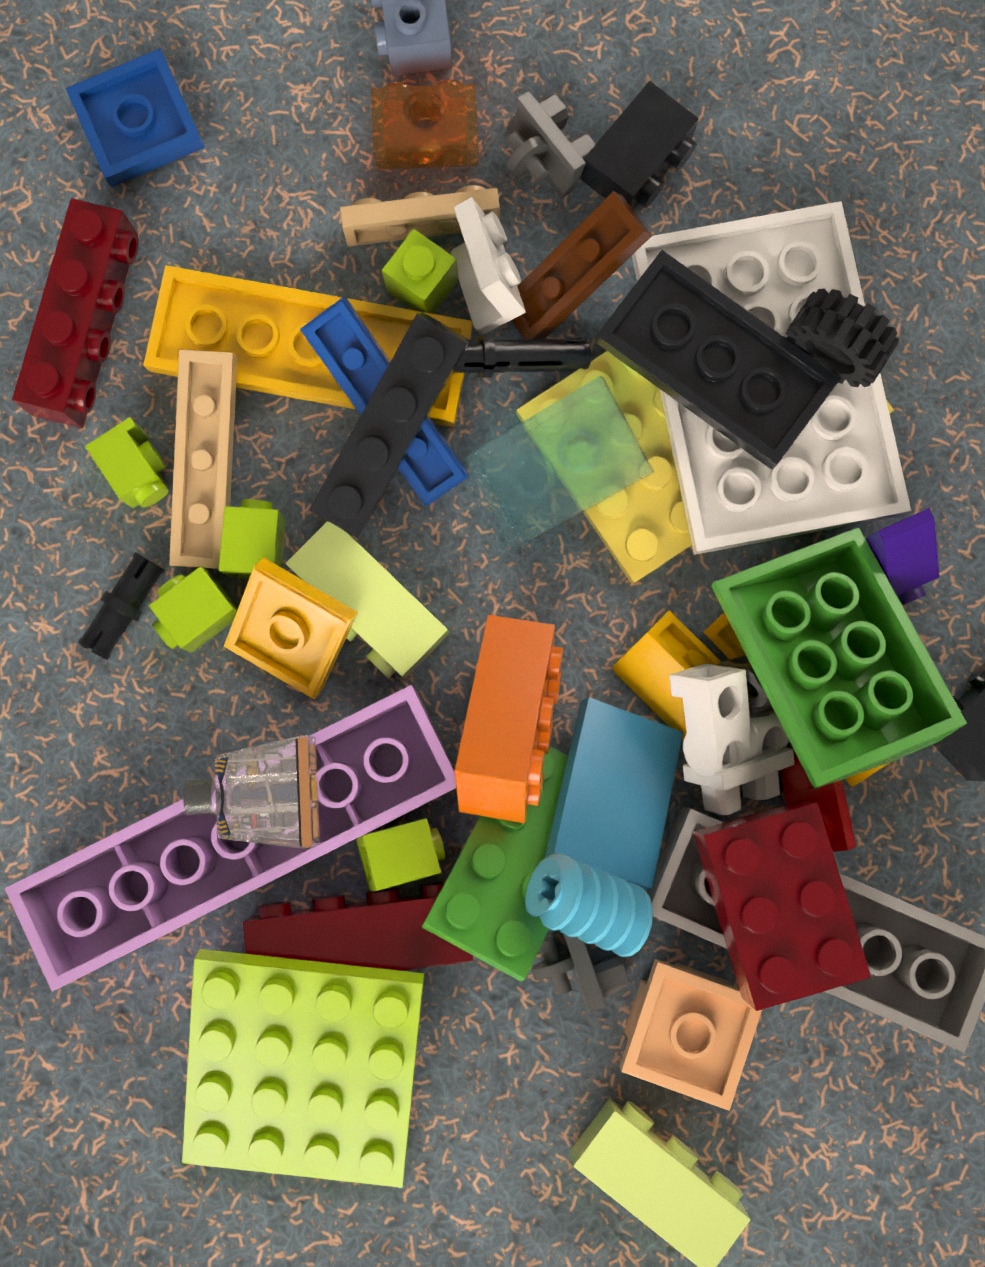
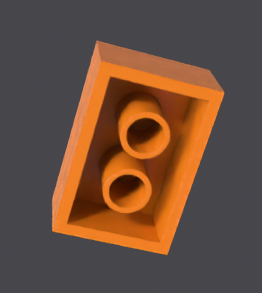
(509, 719)

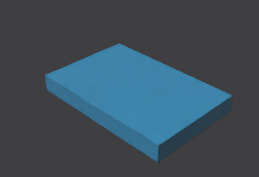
(615, 792)

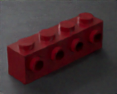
(76, 314)

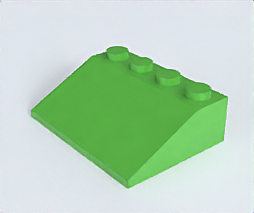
(838, 658)

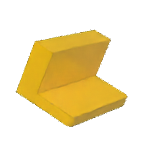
(660, 652)

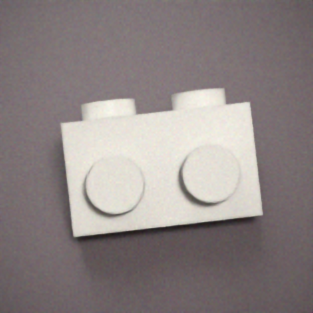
(485, 269)

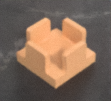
(689, 1033)

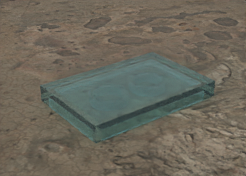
(558, 463)

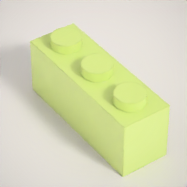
(387, 614)
(661, 1183)

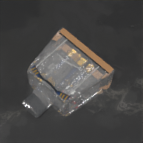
(262, 794)

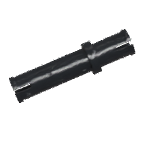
(523, 355)

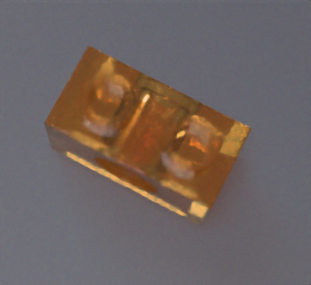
(406, 146)

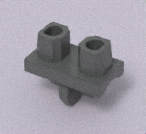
(543, 147)
(594, 979)

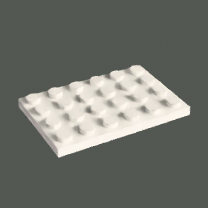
(846, 457)

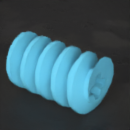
(589, 904)

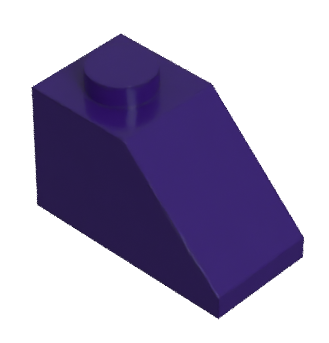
(908, 554)

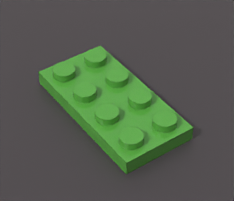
(486, 890)

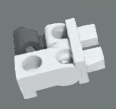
(730, 734)

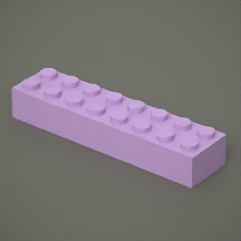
(179, 869)

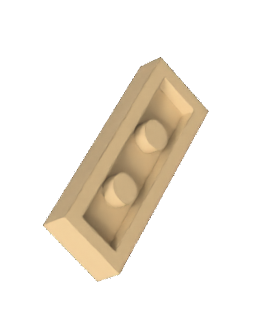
(431, 215)

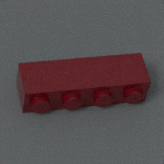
(371, 933)

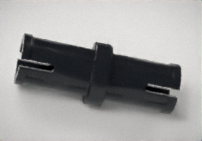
(121, 606)

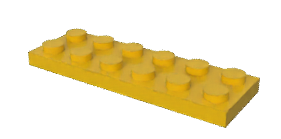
(264, 331)

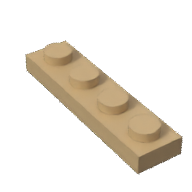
(202, 456)

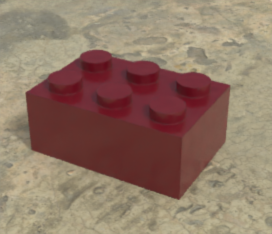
(781, 904)

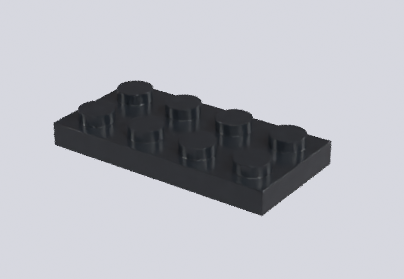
(717, 359)

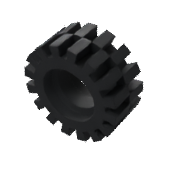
(844, 336)

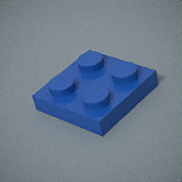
(135, 118)

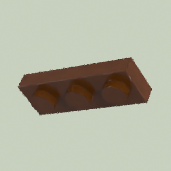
(579, 266)

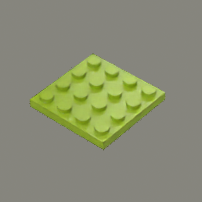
(301, 1067)

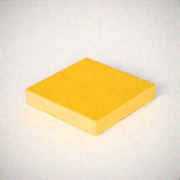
(289, 628)

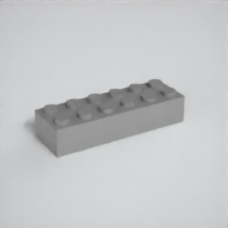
(920, 965)

